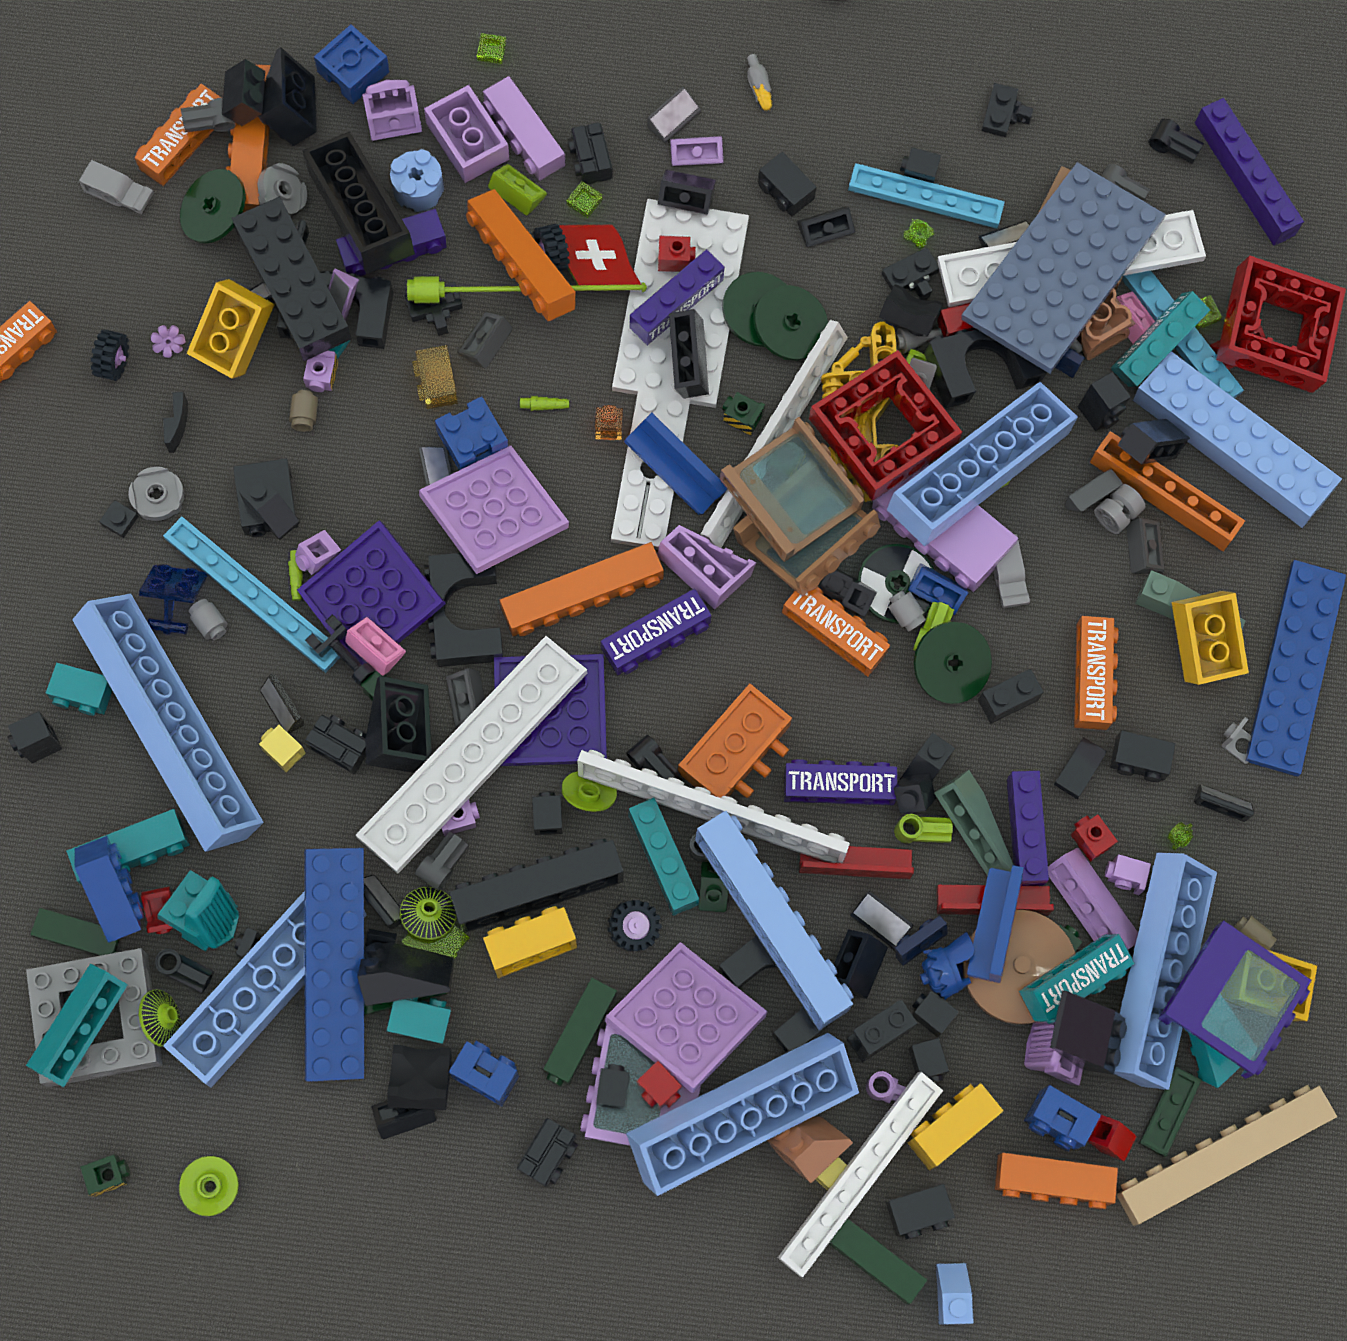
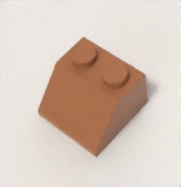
(810, 1146)

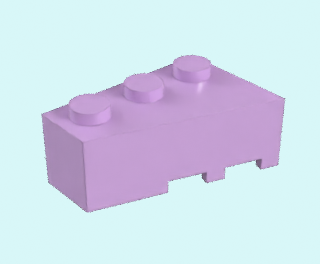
(703, 565)

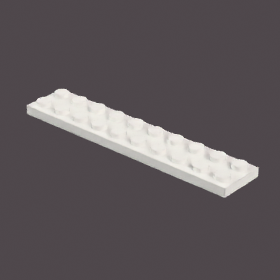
(1172, 244)
(471, 754)
(701, 804)

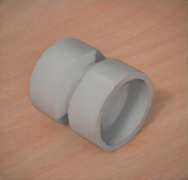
(1117, 511)

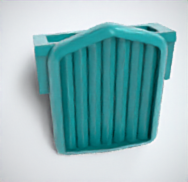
(201, 912)

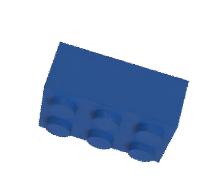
(109, 888)

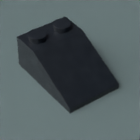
(289, 99)
(399, 725)
(402, 972)
(1088, 1034)

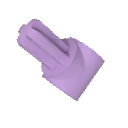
(894, 1089)

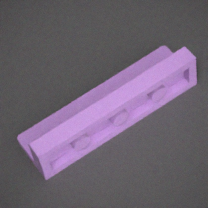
(1090, 898)

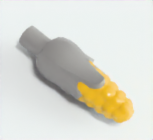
(759, 82)

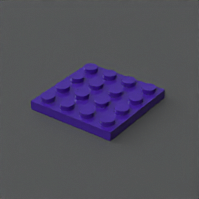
(375, 582)
(571, 726)

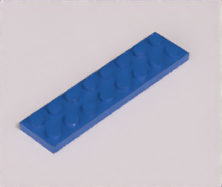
(1295, 668)
(332, 963)

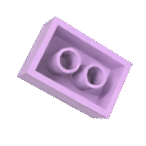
(467, 133)

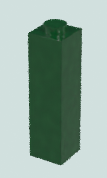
(579, 1032)
(877, 1262)

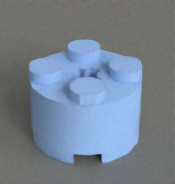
(416, 180)

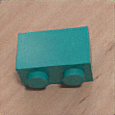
(79, 689)
(420, 1018)

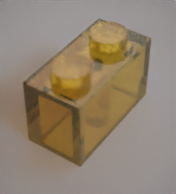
(436, 377)

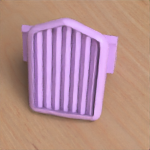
(391, 109)
(1043, 1058)

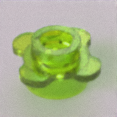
(918, 226)
(1180, 835)

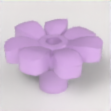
(167, 340)

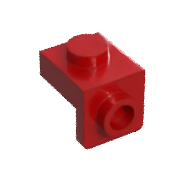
(153, 902)

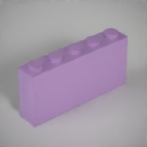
(965, 549)

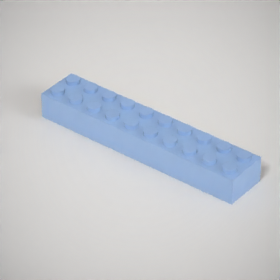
(167, 721)

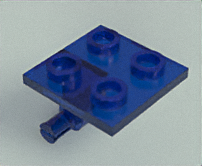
(172, 585)

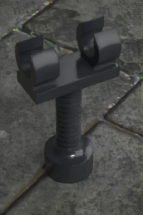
(361, 671)

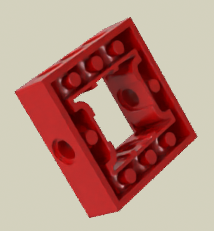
(1315, 299)
(898, 381)

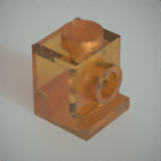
(608, 418)

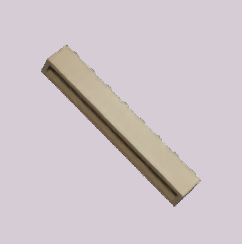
(1225, 1155)

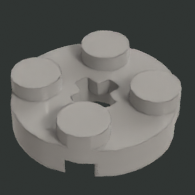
(283, 175)
(156, 509)

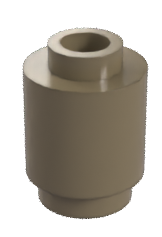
(303, 411)
(1256, 931)

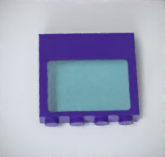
(1237, 998)

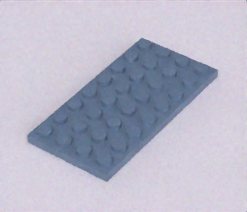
(1063, 267)

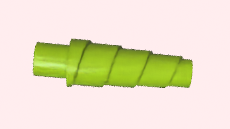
(543, 403)
(296, 577)

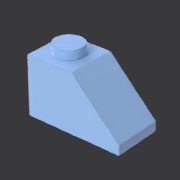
(954, 1294)

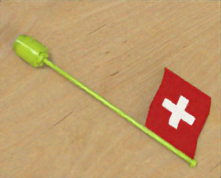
(595, 263)

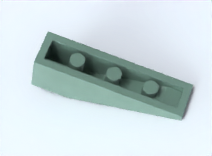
(1159, 593)
(974, 820)

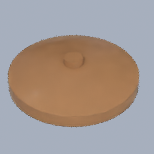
(1032, 951)

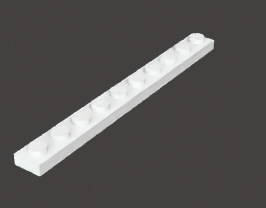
(790, 408)

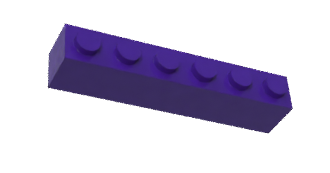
(1249, 172)

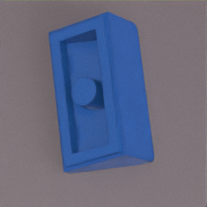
(937, 588)

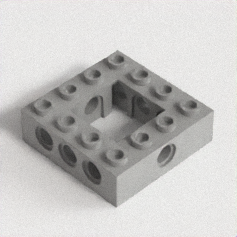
(105, 1058)

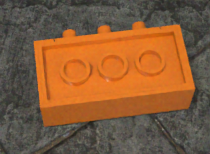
(737, 745)

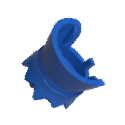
(944, 967)

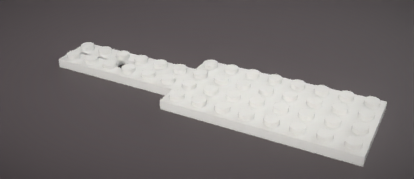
(649, 369)

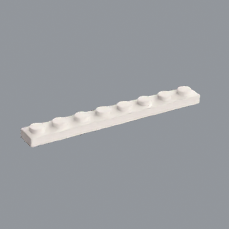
(860, 1174)

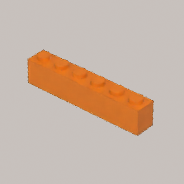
(249, 154)
(521, 255)
(1170, 494)
(582, 589)

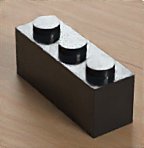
(688, 353)
(1153, 441)

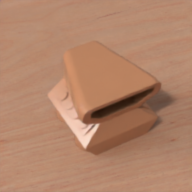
(1106, 327)

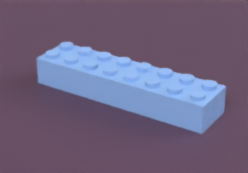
(1237, 439)
(981, 463)
(773, 919)
(1163, 952)
(245, 999)
(742, 1113)

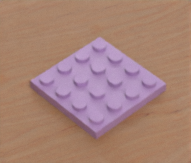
(493, 509)
(686, 1017)

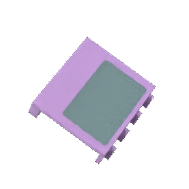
(611, 1123)

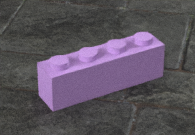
(523, 128)

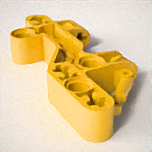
(839, 377)

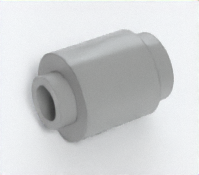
(906, 610)
(208, 619)

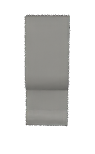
(114, 187)
(1011, 579)

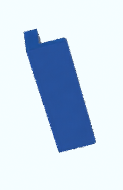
(675, 464)
(995, 923)

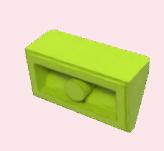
(516, 189)

